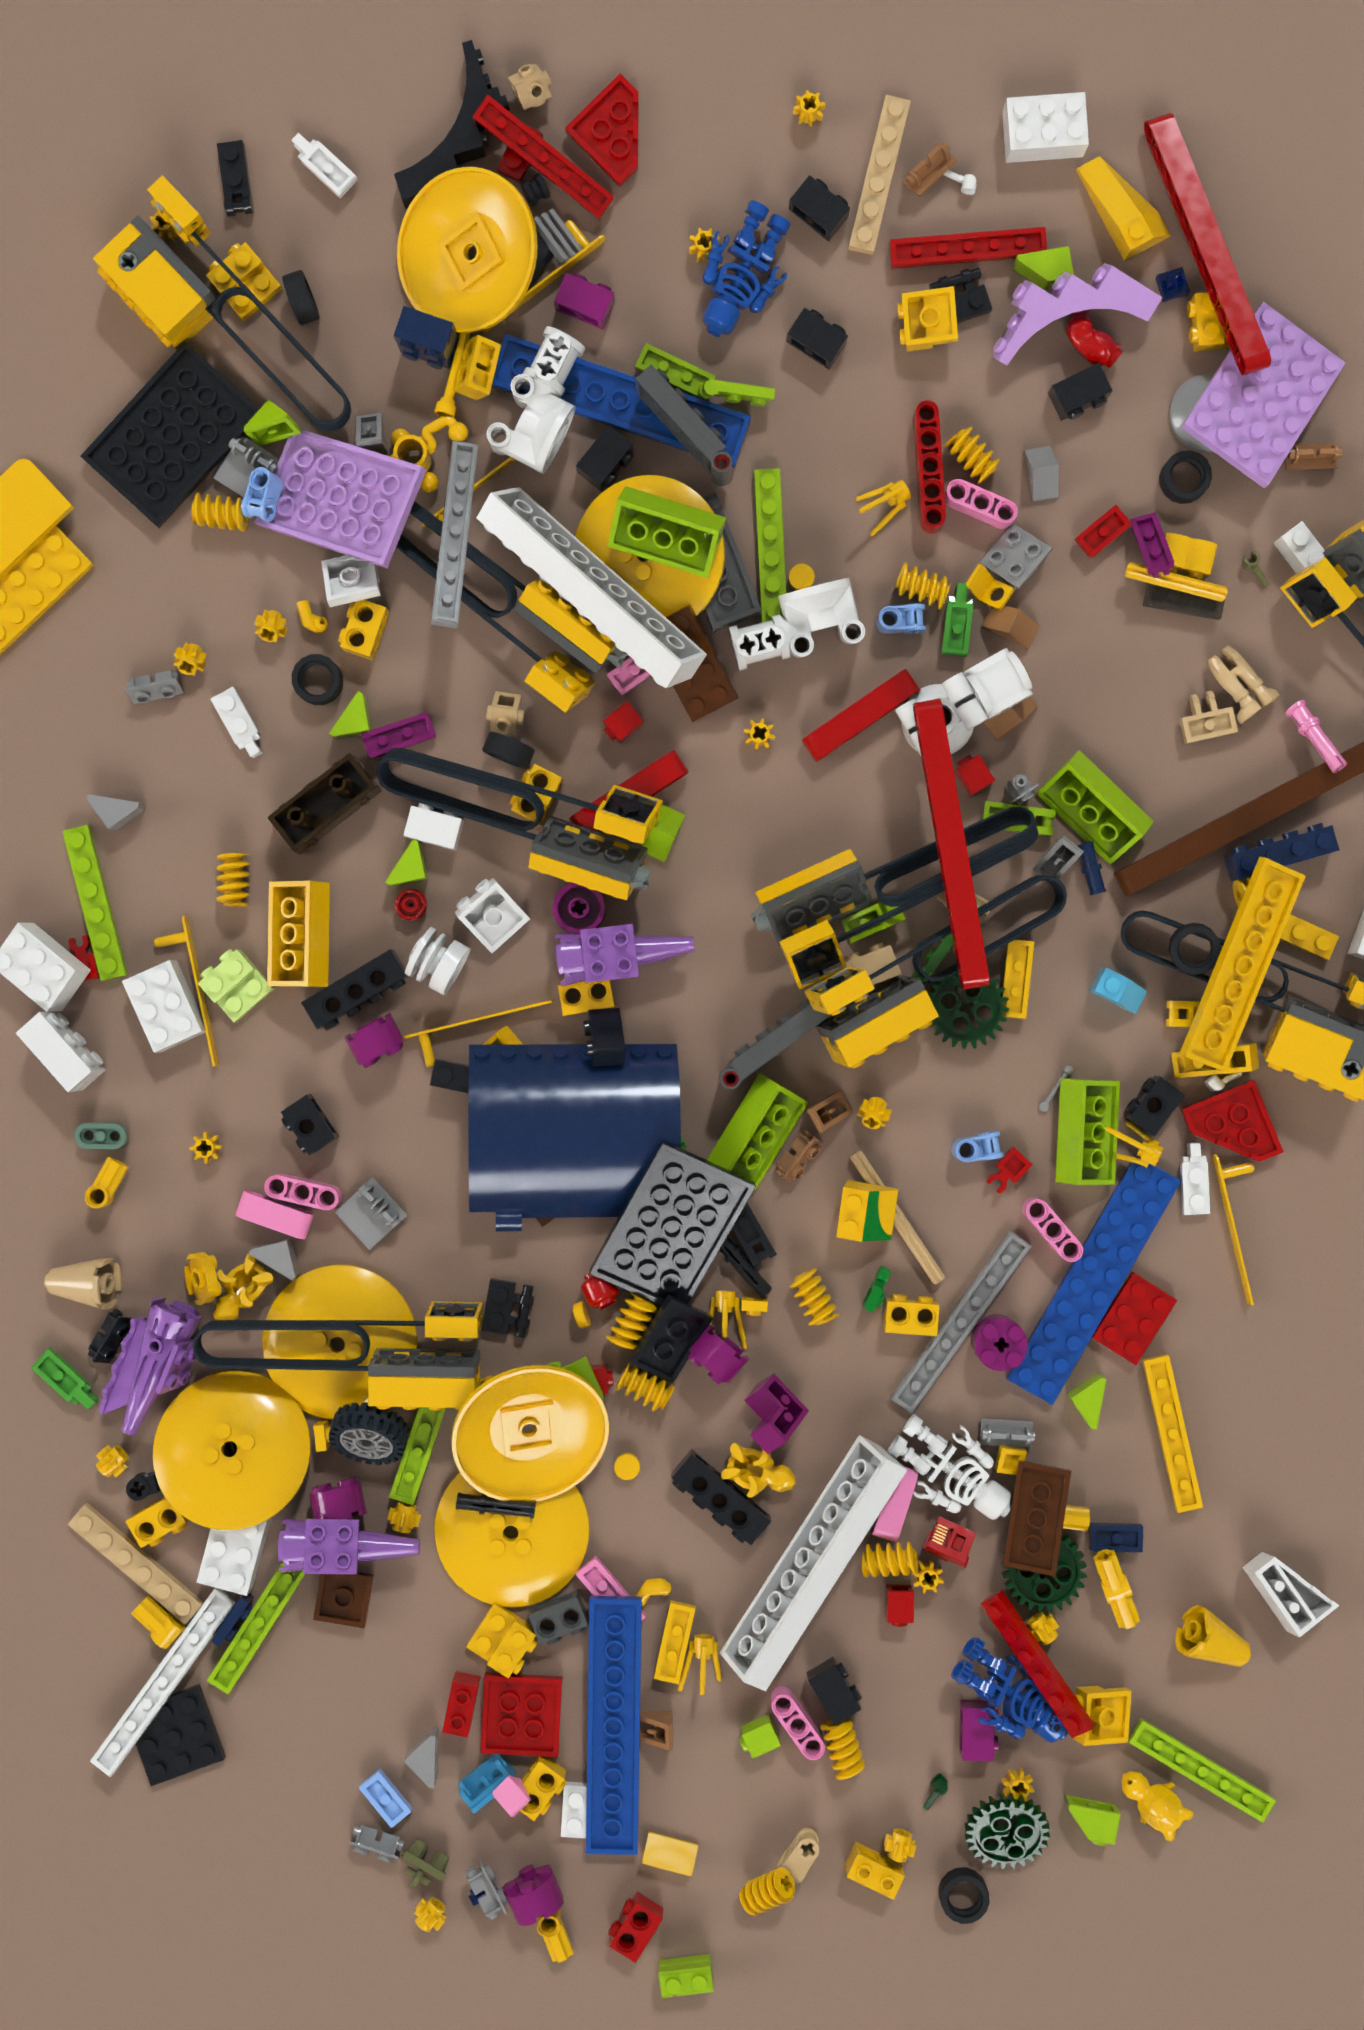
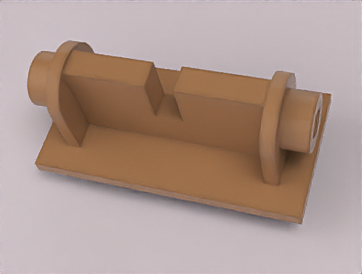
(930, 170)
(1313, 456)
(794, 1165)

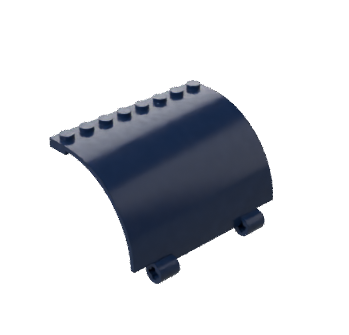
(563, 1134)

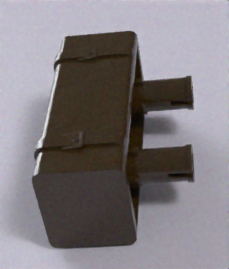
(324, 804)

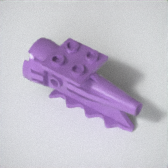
(613, 953)
(152, 1360)
(336, 1546)

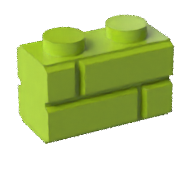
(686, 1975)

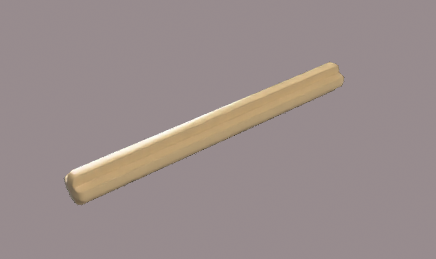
(901, 1222)

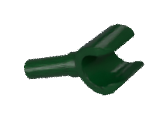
(939, 1783)

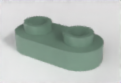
(102, 1135)

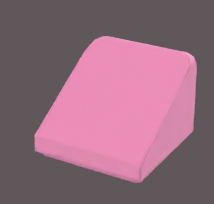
(512, 1795)

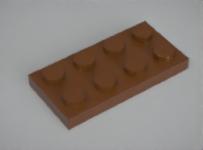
(710, 685)
(1037, 1518)

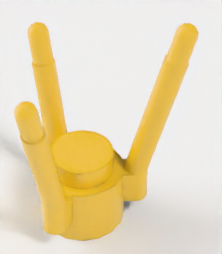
(894, 494)
(1149, 1152)
(725, 1302)
(703, 1647)

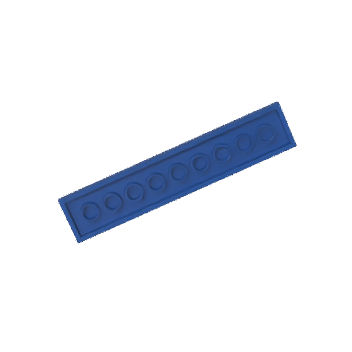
(613, 401)
(1093, 1280)
(613, 1725)

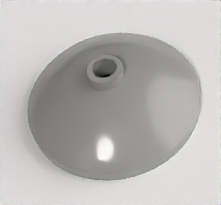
(1182, 404)

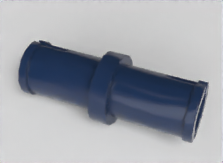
(1091, 869)

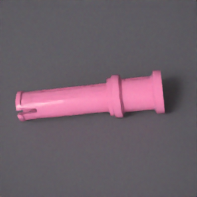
(1310, 727)

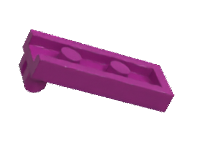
(1152, 544)
(398, 735)

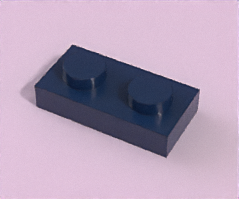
(1116, 1537)
(228, 1629)

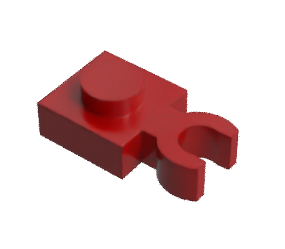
(86, 958)
(1011, 1167)

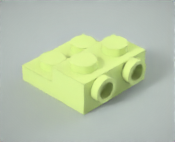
(235, 984)

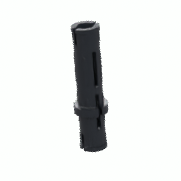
(760, 1287)
(491, 1505)

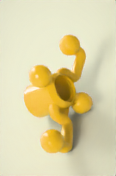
(426, 443)

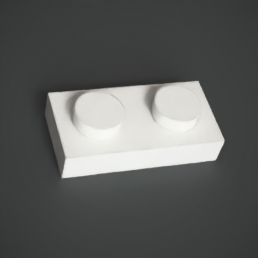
(574, 1810)

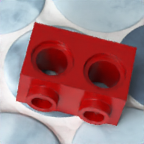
(461, 1704)
(640, 1928)

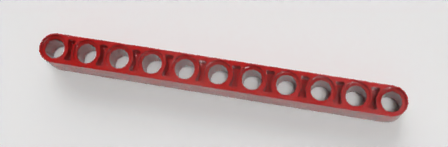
(1207, 244)
(951, 844)

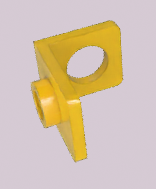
(983, 585)

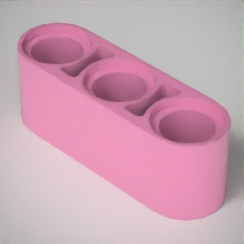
(993, 501)
(291, 1194)
(274, 1214)
(1063, 1234)
(892, 1517)
(802, 1734)

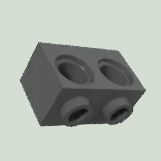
(555, 1611)

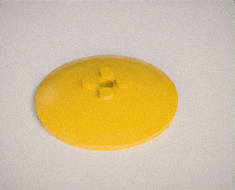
(434, 241)
(661, 585)
(334, 1294)
(269, 1457)
(536, 1463)
(515, 1569)

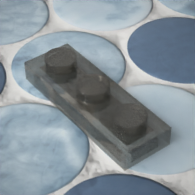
(1181, 602)

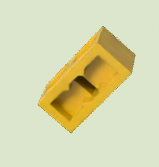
(477, 367)
(370, 630)
(529, 777)
(587, 1000)
(909, 1322)
(155, 1515)
(542, 1789)
(874, 1870)

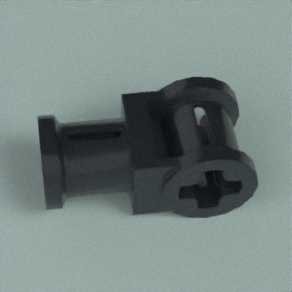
(147, 1479)

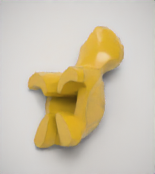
(242, 1288)
(756, 1470)
(1156, 1803)

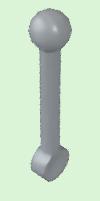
(1044, 1105)

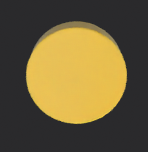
(801, 576)
(581, 1314)
(627, 1466)

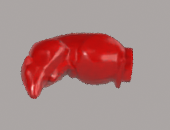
(1091, 343)

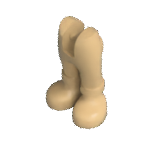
(1228, 680)

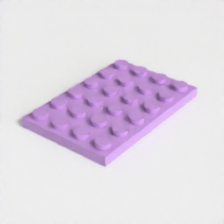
(1261, 415)
(344, 497)

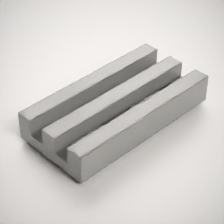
(560, 235)

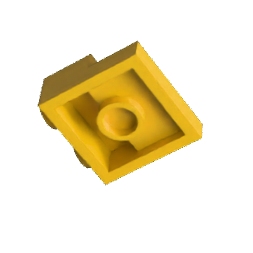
(251, 272)
(928, 318)
(1206, 329)
(503, 1640)
(1108, 1711)

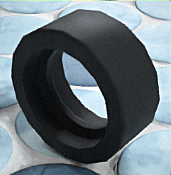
(300, 297)
(1196, 460)
(317, 659)
(508, 750)
(1188, 929)
(969, 1914)

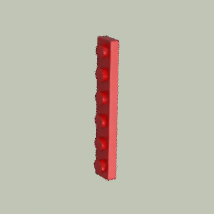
(543, 157)
(966, 247)
(1037, 1664)

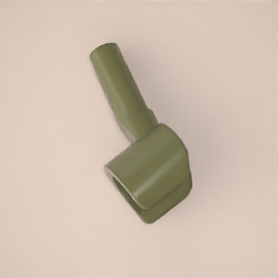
(1255, 568)

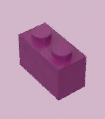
(584, 300)
(975, 1739)

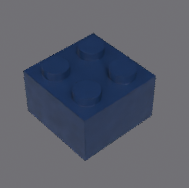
(426, 338)

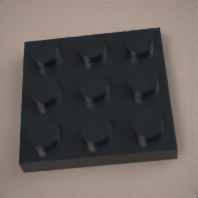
(180, 1738)

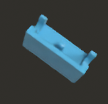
(483, 1780)

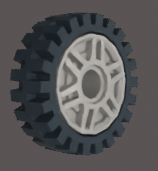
(369, 1434)

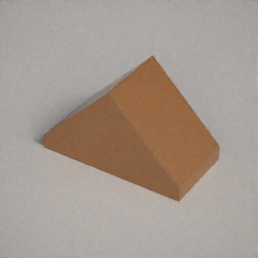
(1011, 625)
(1010, 718)
(829, 1111)
(657, 1729)

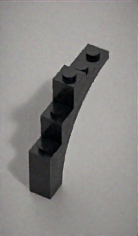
(466, 137)

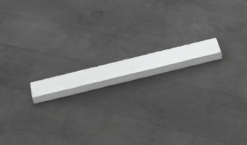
(163, 1681)

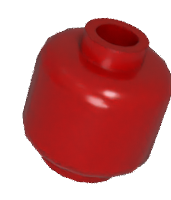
(599, 1292)

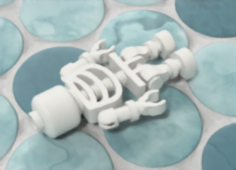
(988, 1497)

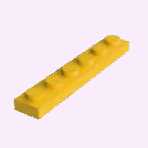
(1172, 1433)

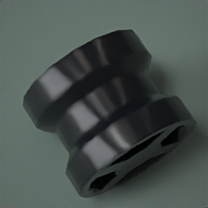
(535, 189)

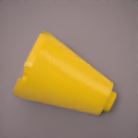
(1210, 1639)

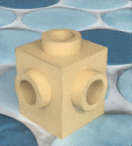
(530, 86)
(505, 713)

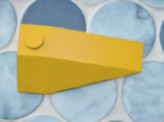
(1126, 214)

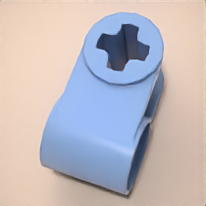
(262, 494)
(907, 619)
(983, 1147)

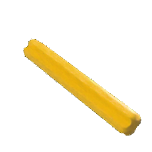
(1177, 582)

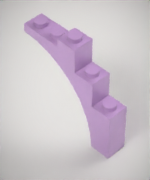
(1070, 294)

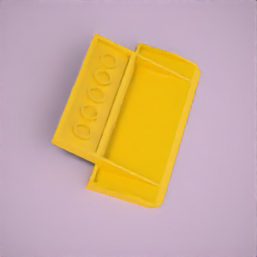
(35, 554)

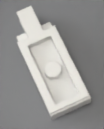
(324, 165)
(237, 721)
(1194, 1181)

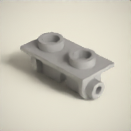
(143, 690)
(1020, 789)
(1006, 1432)
(366, 1841)
(493, 1899)

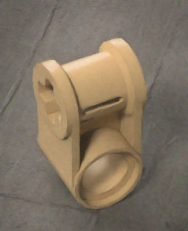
(799, 1858)

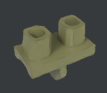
(435, 1867)

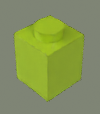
(759, 1736)

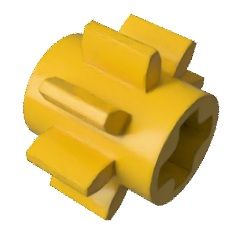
(806, 102)
(166, 232)
(699, 250)
(270, 626)
(190, 659)
(758, 742)
(874, 1113)
(202, 1153)
(112, 1461)
(404, 1517)
(933, 1572)
(1043, 1627)
(1013, 1779)
(899, 1845)
(430, 1914)

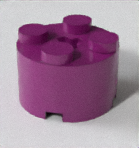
(566, 901)
(374, 1040)
(1008, 1354)
(717, 1355)
(338, 1501)
(533, 1894)

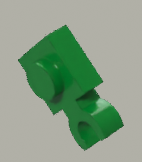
(875, 1295)

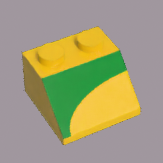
(867, 1212)

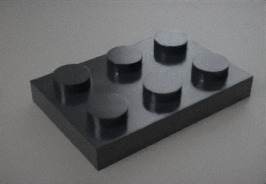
(668, 1339)

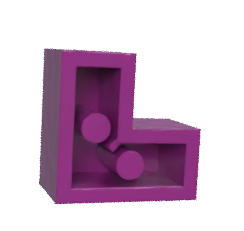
(779, 1412)

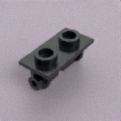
(105, 1346)

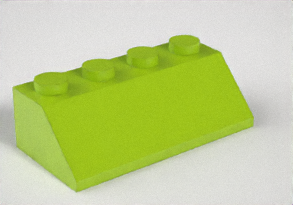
(666, 531)
(1095, 807)
(758, 1129)
(1083, 1146)

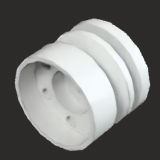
(436, 960)

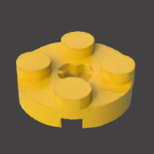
(202, 1278)

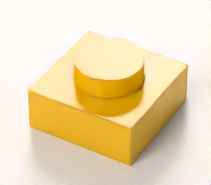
(754, 1306)
(321, 1435)
(1008, 1459)

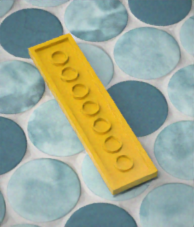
(1242, 964)

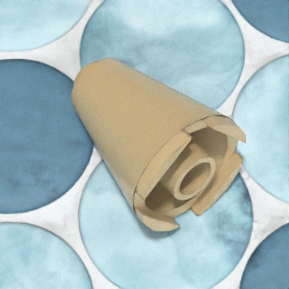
(87, 1282)

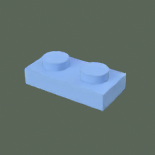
(385, 1798)

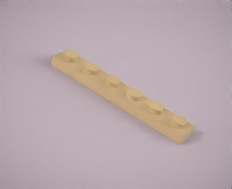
(879, 174)
(135, 1563)

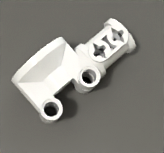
(545, 414)
(802, 613)
(982, 692)

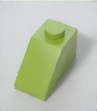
(1044, 266)
(867, 915)
(1095, 1818)

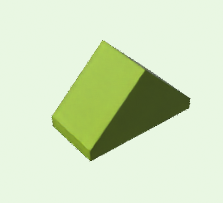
(271, 425)
(353, 720)
(664, 833)
(410, 866)
(1088, 1399)

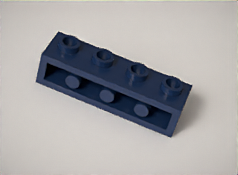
(1290, 850)

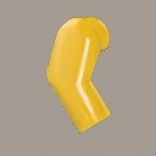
(309, 620)
(653, 1586)

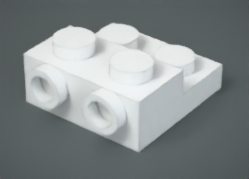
(349, 580)
(491, 914)

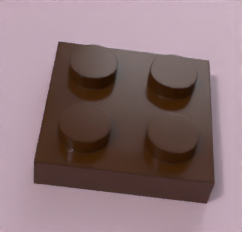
(344, 1598)

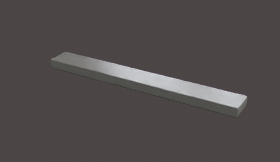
(454, 535)
(960, 1321)

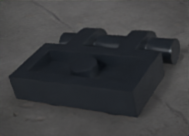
(972, 301)
(499, 1307)

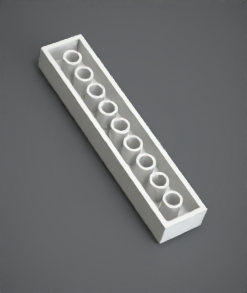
(591, 586)
(812, 1563)

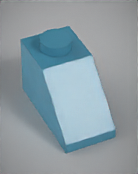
(1118, 990)

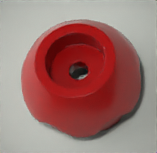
(402, 904)

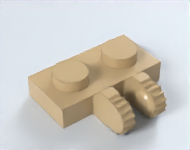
(1209, 724)

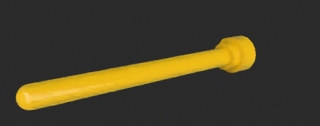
(446, 405)

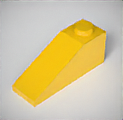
(1243, 1060)

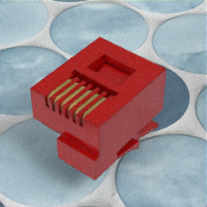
(950, 1542)

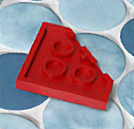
(610, 130)
(1235, 1121)

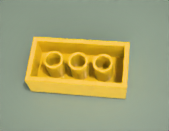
(298, 934)

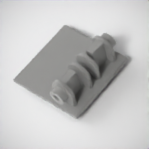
(241, 461)
(1016, 556)
(371, 1213)

